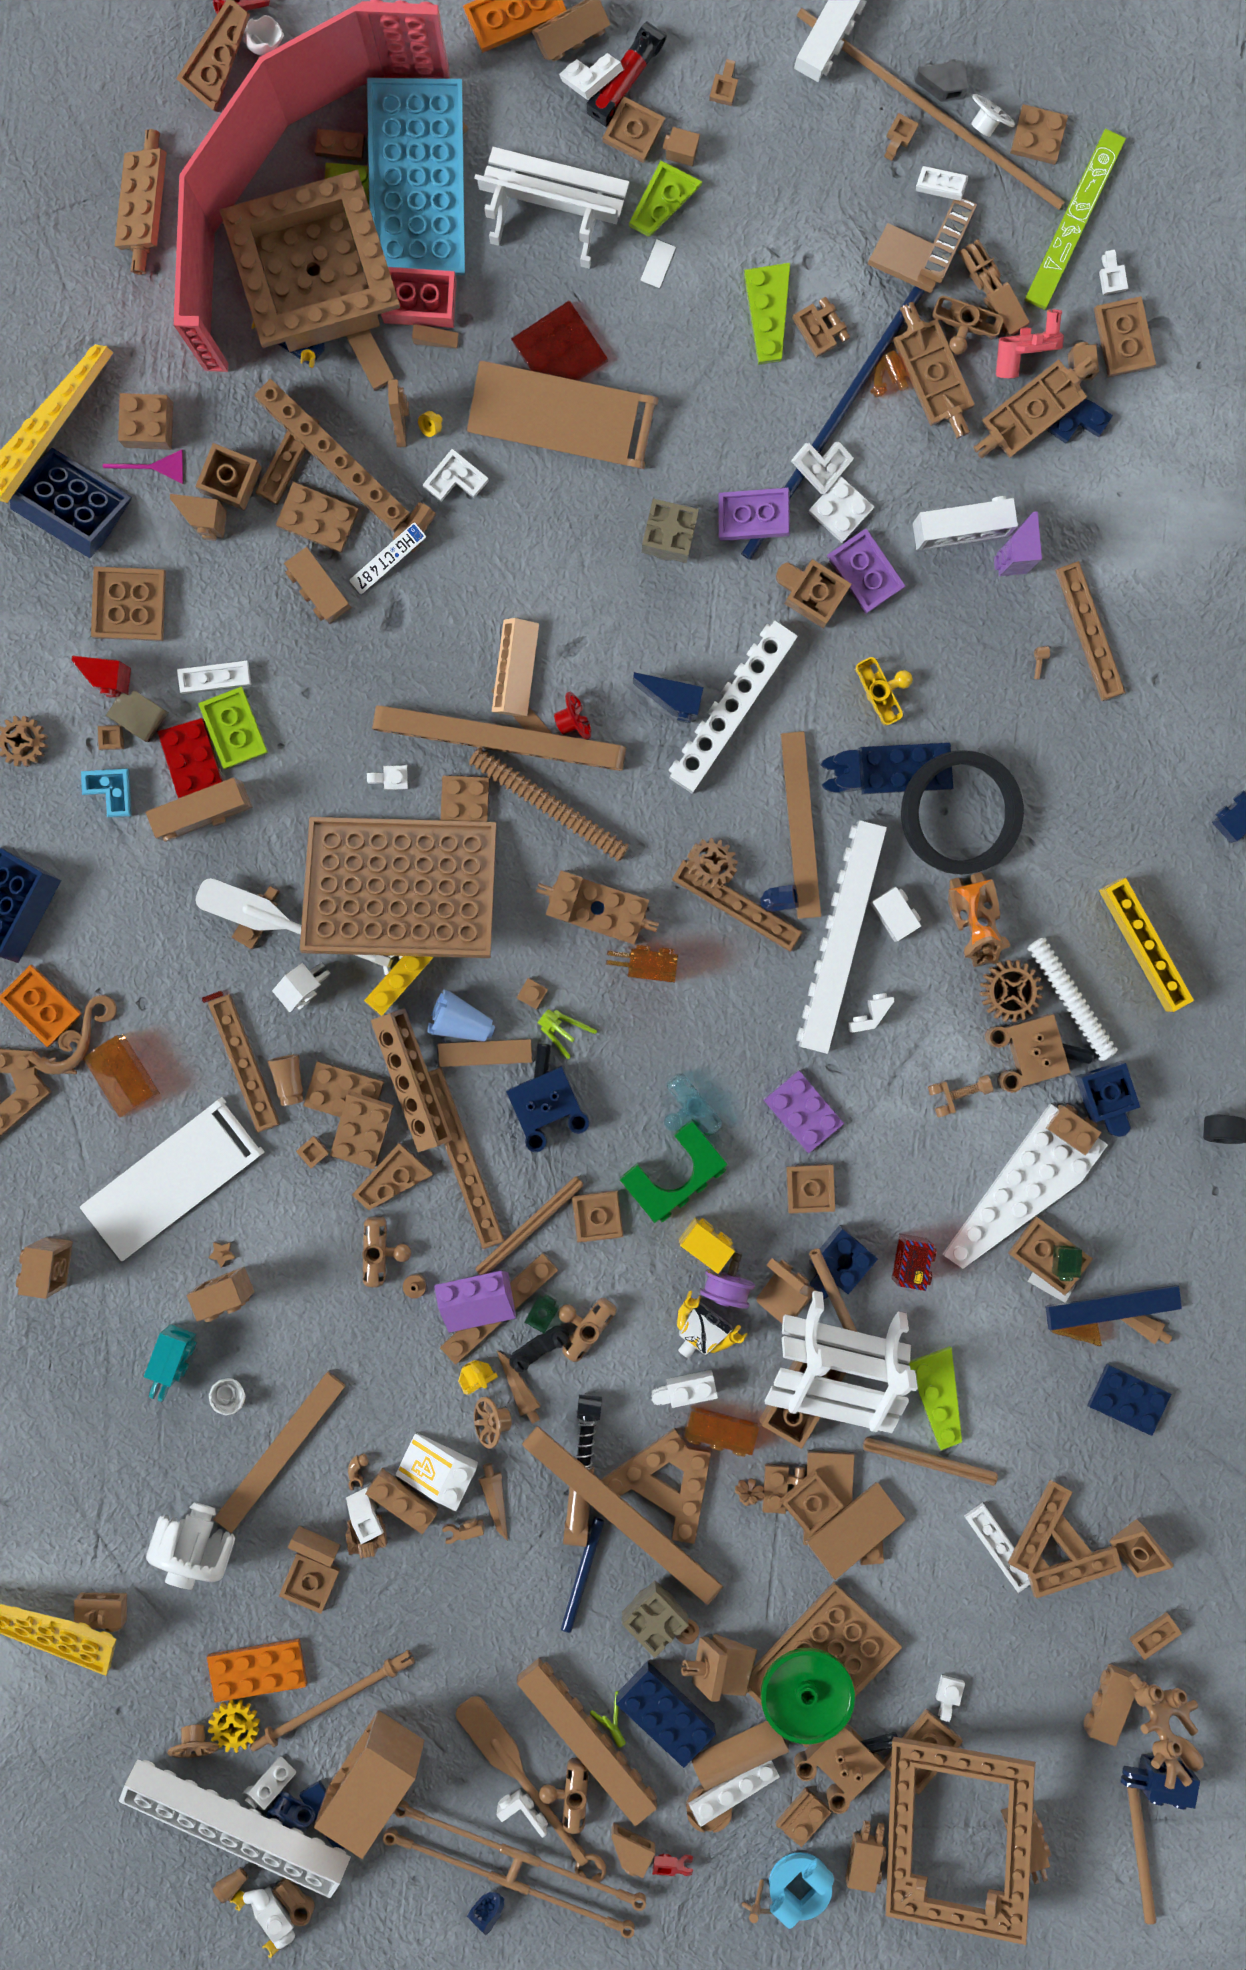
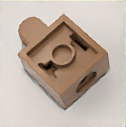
(814, 591)
(1040, 1848)

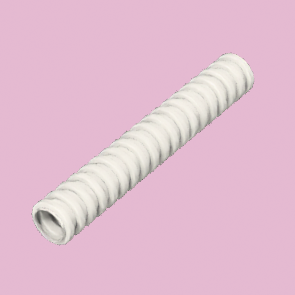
(1072, 999)

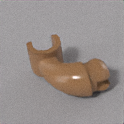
(355, 1464)

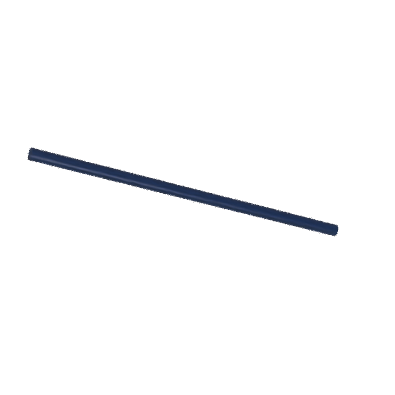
(846, 401)

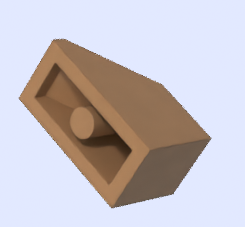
(632, 1850)

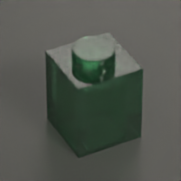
(1067, 1262)

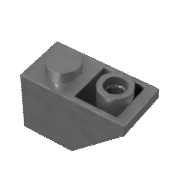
(943, 80)

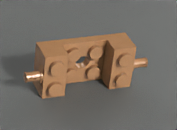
(572, 900)

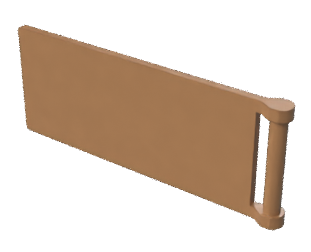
(559, 414)

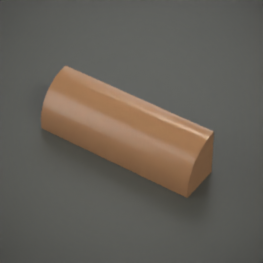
(738, 1755)

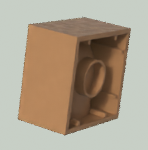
(370, 1784)

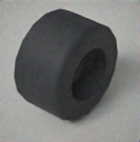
(1225, 1129)

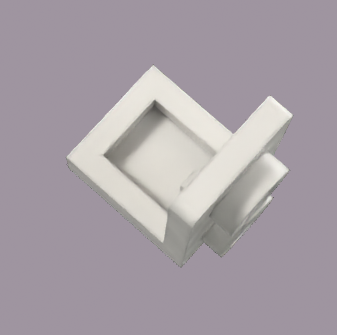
(269, 1785)
(511, 1804)

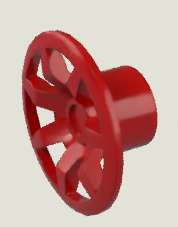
(570, 719)

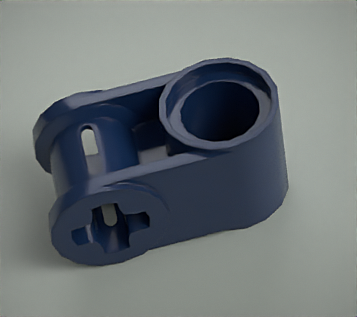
(290, 1810)

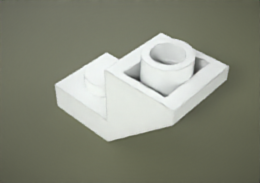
(877, 1008)
(363, 1517)

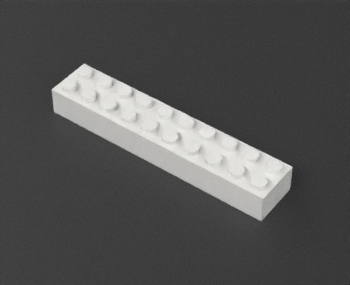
(234, 1828)

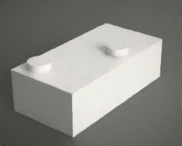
(965, 524)

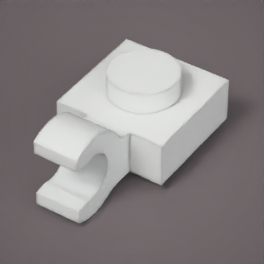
(1113, 277)
(393, 778)
(949, 1693)

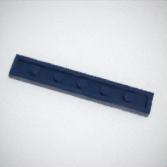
(1113, 1307)

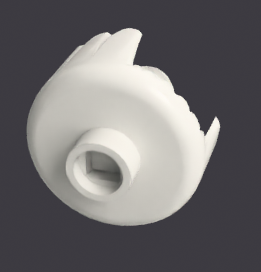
(187, 1550)

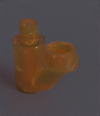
(896, 371)

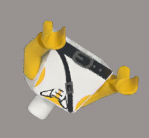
(704, 1329)

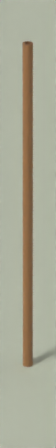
(942, 117)

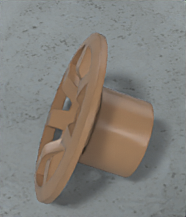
(493, 1420)
(193, 1740)

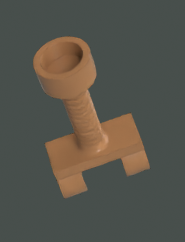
(983, 1085)

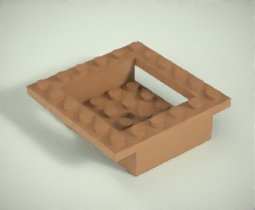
(303, 231)

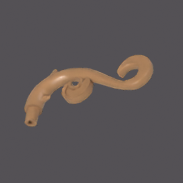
(83, 1040)

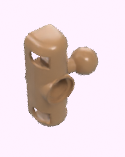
(978, 326)
(376, 1265)
(580, 1340)
(573, 1809)

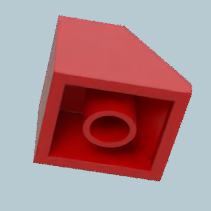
(106, 675)

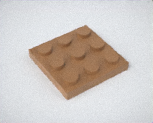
(128, 603)

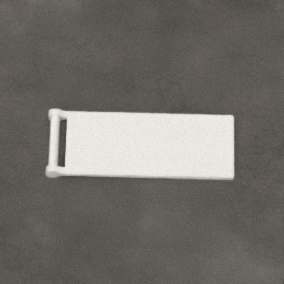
(169, 1181)

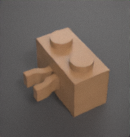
(101, 1610)

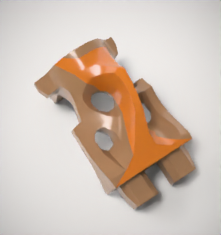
(971, 901)

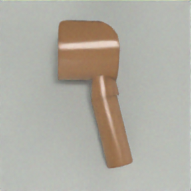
(1039, 654)

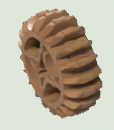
(1003, 997)

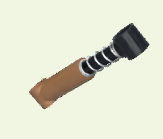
(578, 1508)

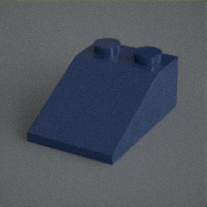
(675, 697)

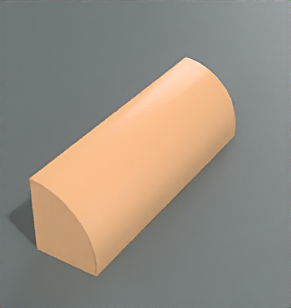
(515, 667)

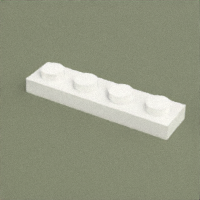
(732, 1792)

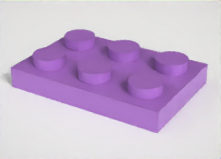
(754, 514)
(867, 570)
(803, 1111)

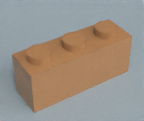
(571, 29)
(316, 586)
(402, 1501)
(1110, 1705)

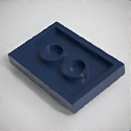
(1129, 1399)

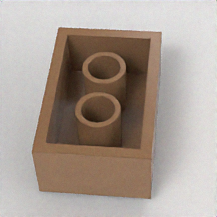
(44, 1267)
(220, 1294)

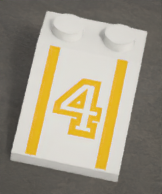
(437, 1471)

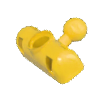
(870, 680)

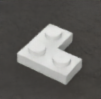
(590, 80)
(822, 470)
(454, 471)

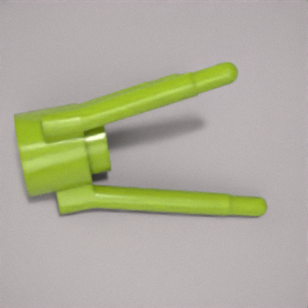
(551, 1021)

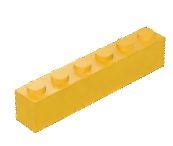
(1146, 945)

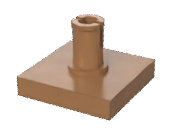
(707, 1669)

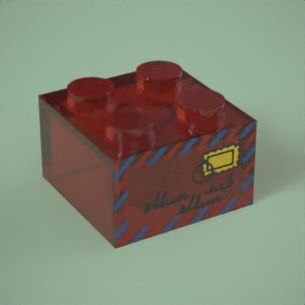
(913, 1262)

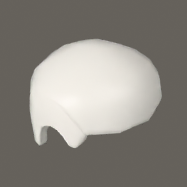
(226, 1396)

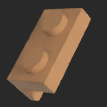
(1074, 1130)

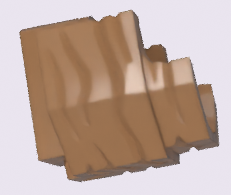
(368, 1548)

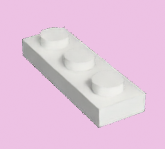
(214, 677)

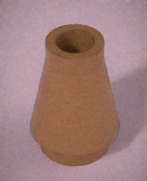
(229, 1885)

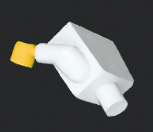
(270, 1915)

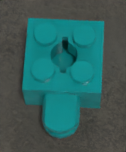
(169, 1359)

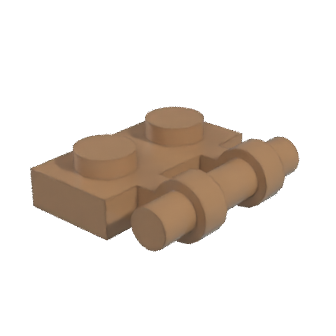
(814, 329)
(776, 1485)

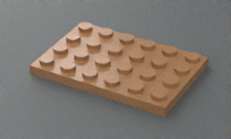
(840, 1628)

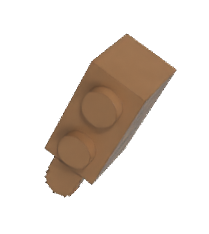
(865, 1859)

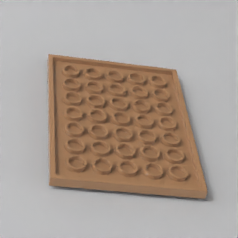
(399, 887)

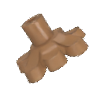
(749, 1492)

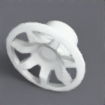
(987, 118)

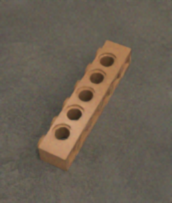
(411, 1080)

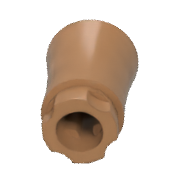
(287, 1078)

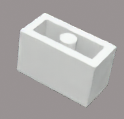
(896, 914)

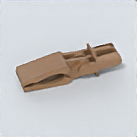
(1002, 299)

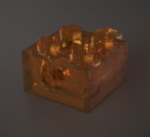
(648, 964)

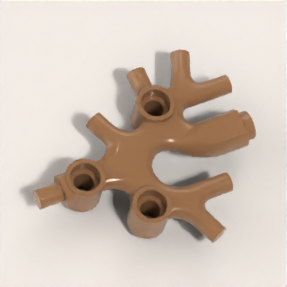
(1161, 1707)

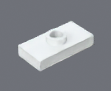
(942, 183)

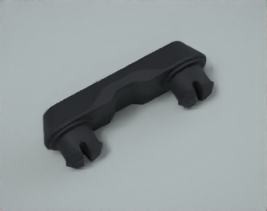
(533, 1349)

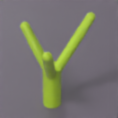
(613, 1727)

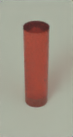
(212, 996)

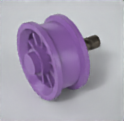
(727, 1287)

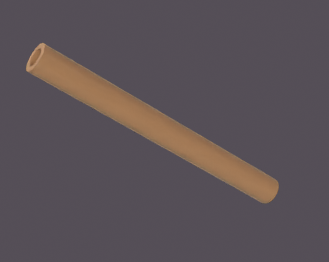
(832, 1290)

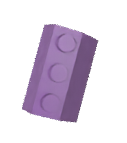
(1021, 550)
(475, 1301)

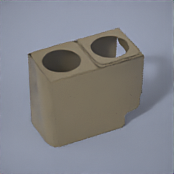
(137, 715)

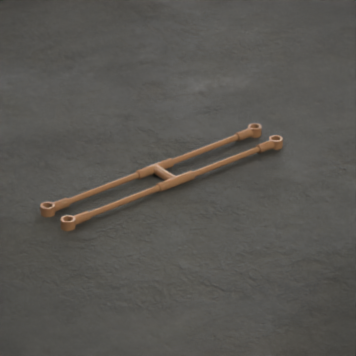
(519, 1857)

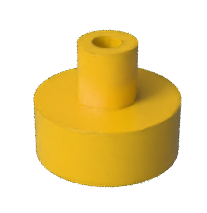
(430, 423)

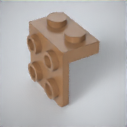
(785, 1291)

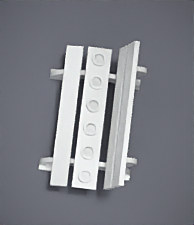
(549, 194)
(823, 1358)

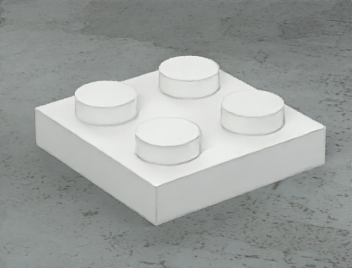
(841, 509)

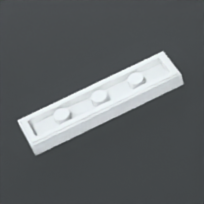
(996, 1544)

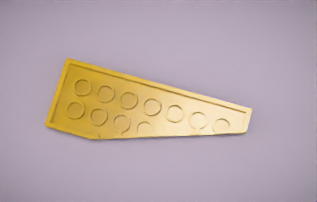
(59, 1637)

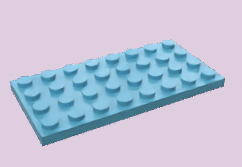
(417, 171)

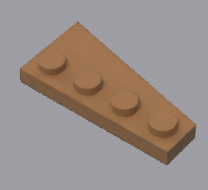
(213, 57)

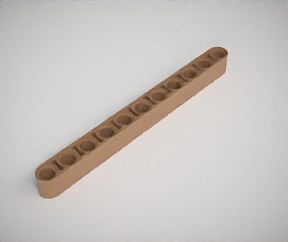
(499, 738)
(622, 1515)

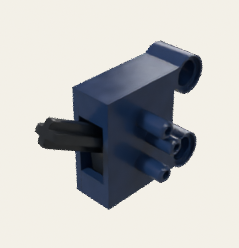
(545, 1099)

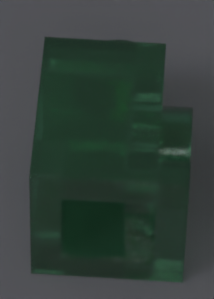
(541, 1323)

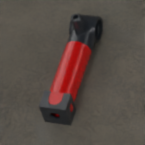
(646, 45)

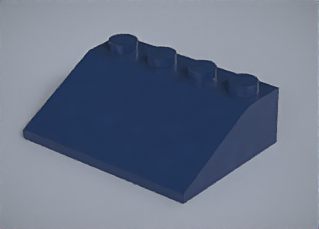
(69, 502)
(23, 901)

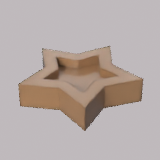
(221, 1253)

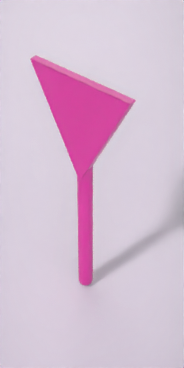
(169, 466)

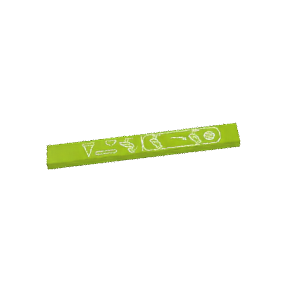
(1075, 219)

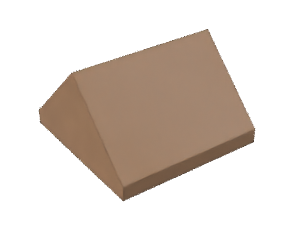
(1140, 1550)
(738, 1665)

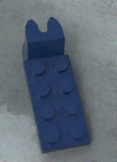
(885, 768)

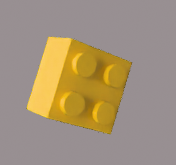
(707, 1245)

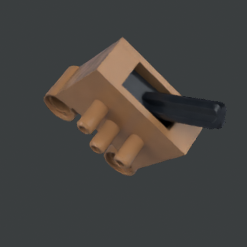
(1036, 1051)
(847, 1761)

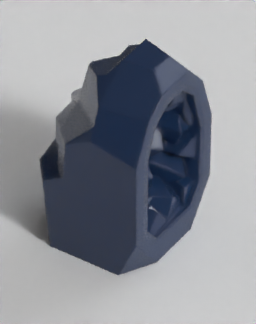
(780, 898)
(486, 1911)

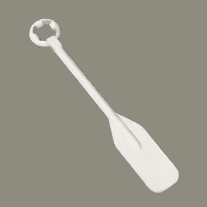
(255, 912)

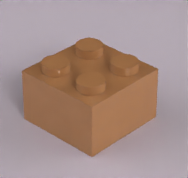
(145, 421)
(228, 476)

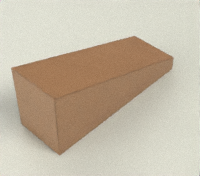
(434, 337)

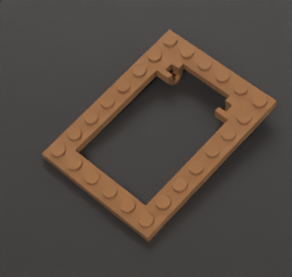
(907, 1891)

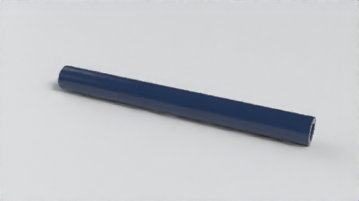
(582, 1575)

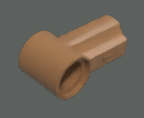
(421, 515)
(292, 1899)

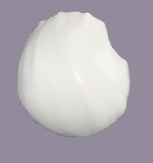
(262, 35)

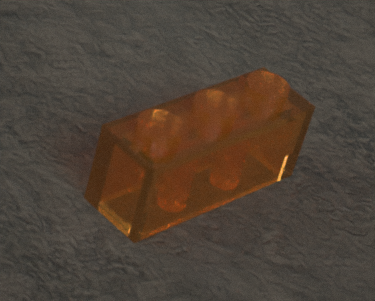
(721, 1431)

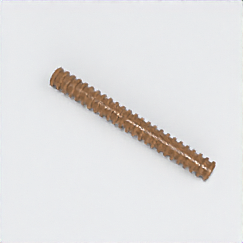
(548, 804)

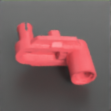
(1012, 347)

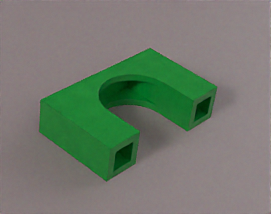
(659, 1201)

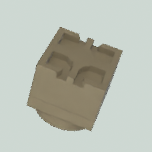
(669, 531)
(654, 1618)

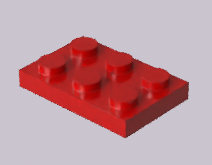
(190, 757)

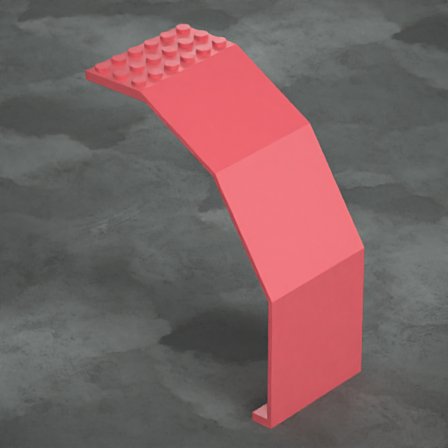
(280, 89)

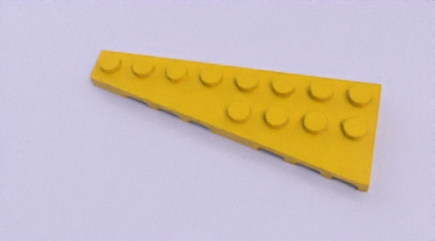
(38, 431)

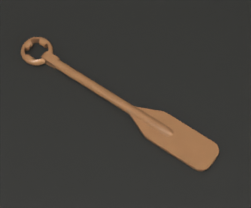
(504, 1755)

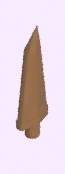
(1148, 1328)
(522, 1394)
(493, 1492)

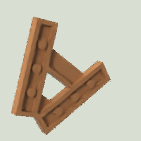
(29, 1087)
(638, 1476)
(1047, 1522)

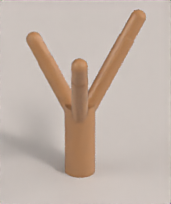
(756, 1909)

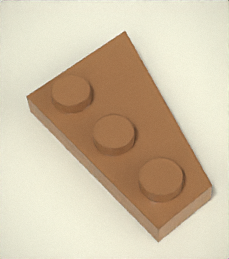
(399, 410)

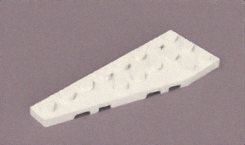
(1029, 1183)

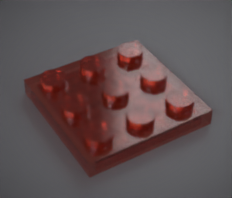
(560, 345)

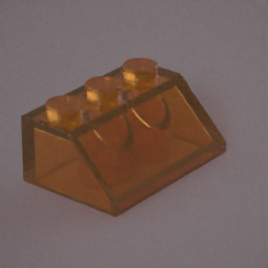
(121, 1075)

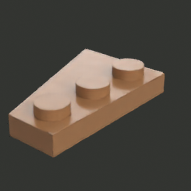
(392, 1176)

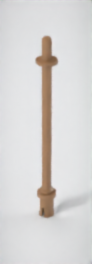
(390, 1669)

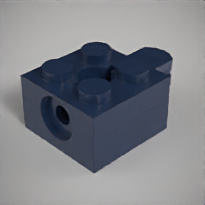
(1108, 1096)
(846, 1261)
(1153, 1784)

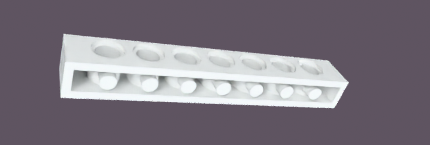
(783, 640)

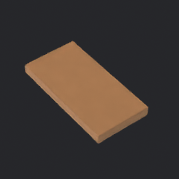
(836, 1471)
(855, 1530)

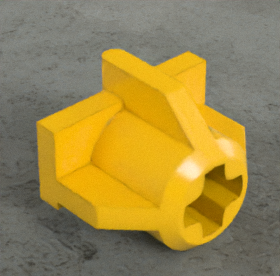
(475, 1376)

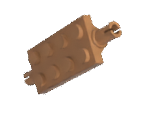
(141, 200)
(933, 371)
(1035, 408)

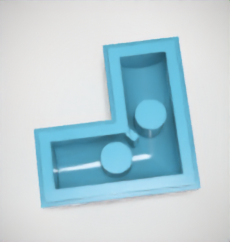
(115, 785)

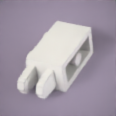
(686, 1390)

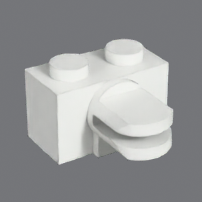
(299, 986)

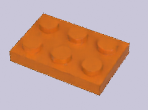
(39, 1005)

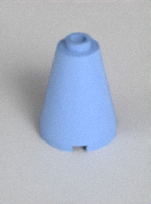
(459, 1019)

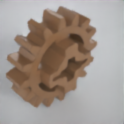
(22, 732)
(711, 863)

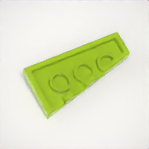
(767, 305)
(939, 1395)

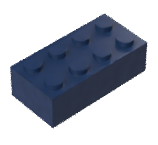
(665, 1714)

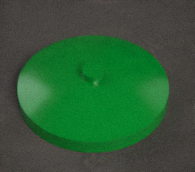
(807, 1696)

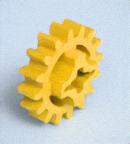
(226, 1732)

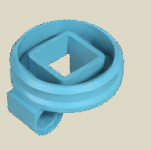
(785, 1904)

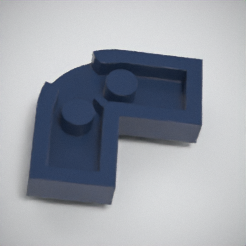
(1085, 414)

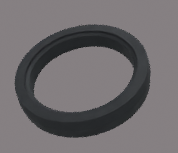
(1013, 812)

